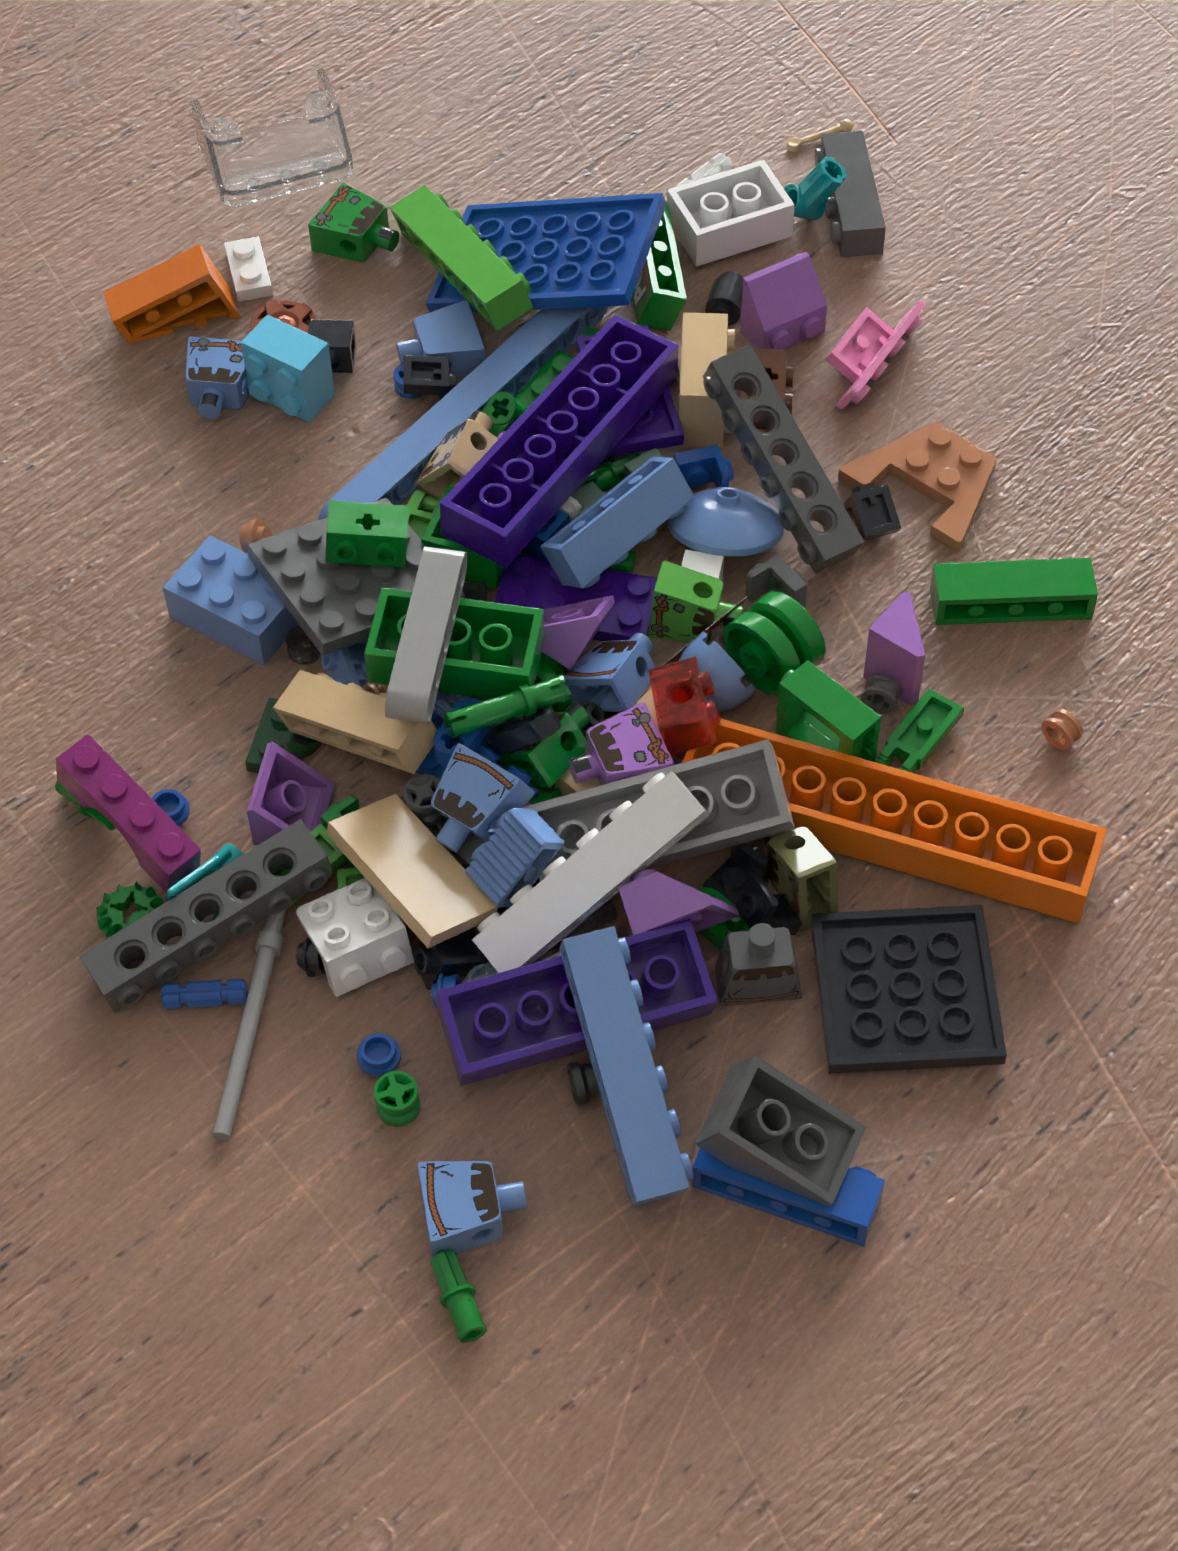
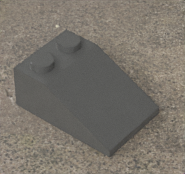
(780, 1132)

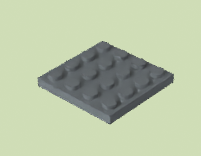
(326, 598)

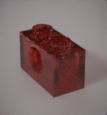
(683, 705)

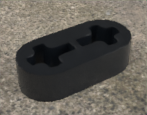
(524, 730)

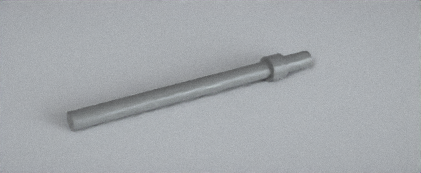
(268, 948)

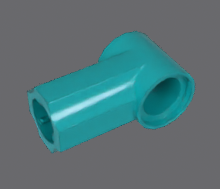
(814, 190)

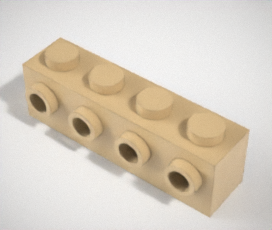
(353, 721)

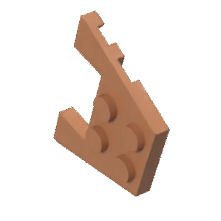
(939, 467)

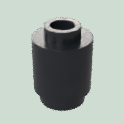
(726, 296)

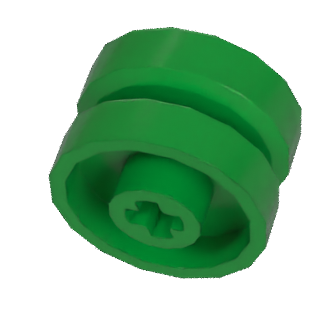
(773, 640)

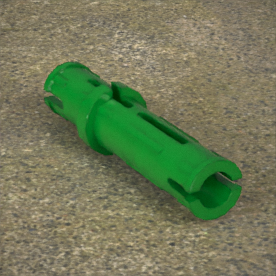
(524, 701)

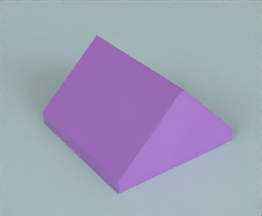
(572, 628)
(897, 648)
(286, 793)

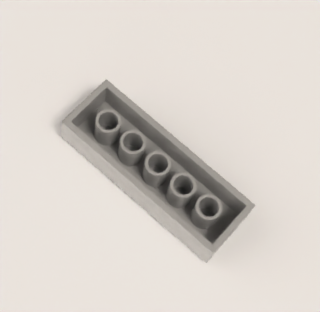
(736, 788)

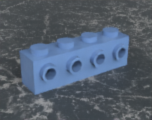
(618, 522)

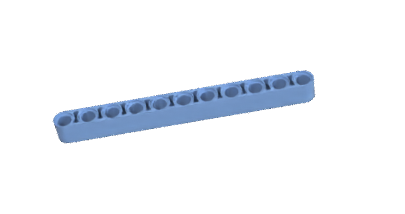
(506, 370)

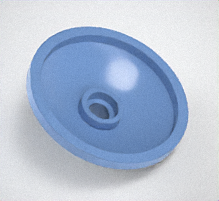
(727, 523)

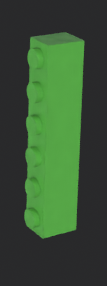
(463, 257)

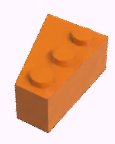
(170, 296)

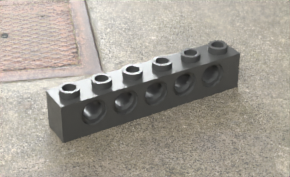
(783, 438)
(215, 894)

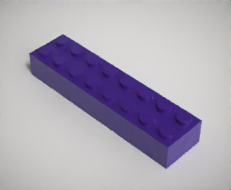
(558, 441)

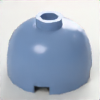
(723, 671)

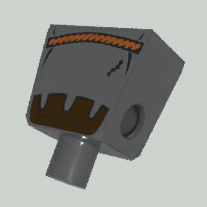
(757, 967)

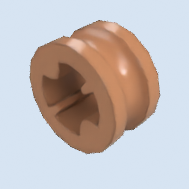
(1062, 729)

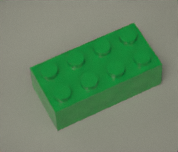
(488, 651)

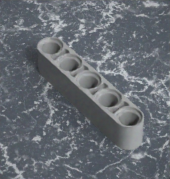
(426, 635)

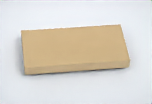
(411, 870)

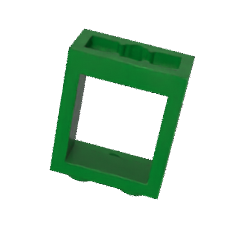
(825, 714)

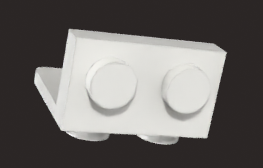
(356, 936)

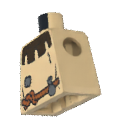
(457, 453)

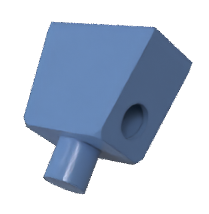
(449, 334)

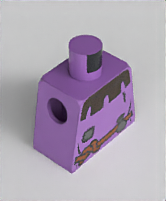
(622, 748)

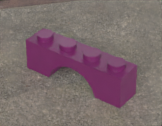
(103, 785)

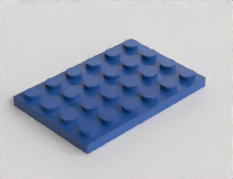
(567, 248)

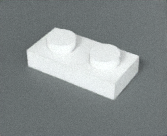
(248, 269)

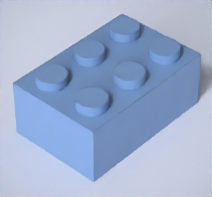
(228, 601)

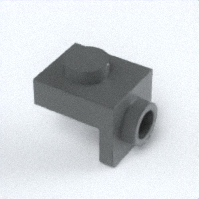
(776, 577)

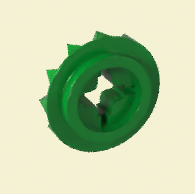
(110, 912)

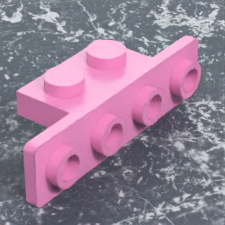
(865, 346)

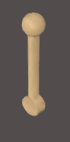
(794, 143)

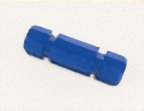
(204, 993)

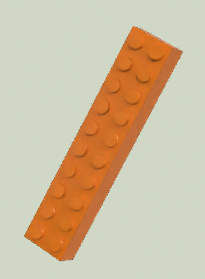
(931, 826)

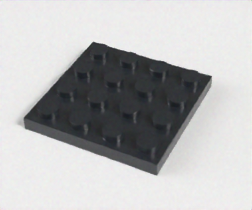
(907, 989)

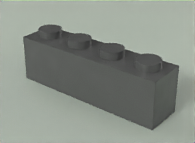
(855, 204)

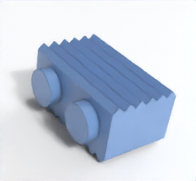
(513, 855)

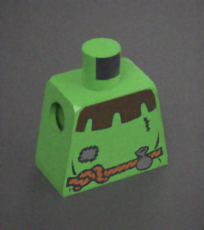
(687, 604)

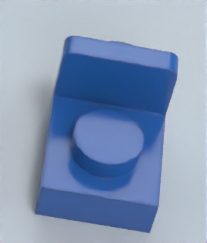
(705, 466)

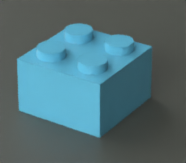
(288, 368)

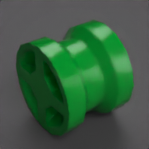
(402, 1089)

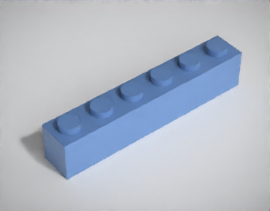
(624, 1066)

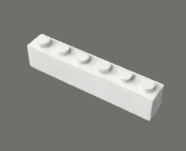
(591, 875)

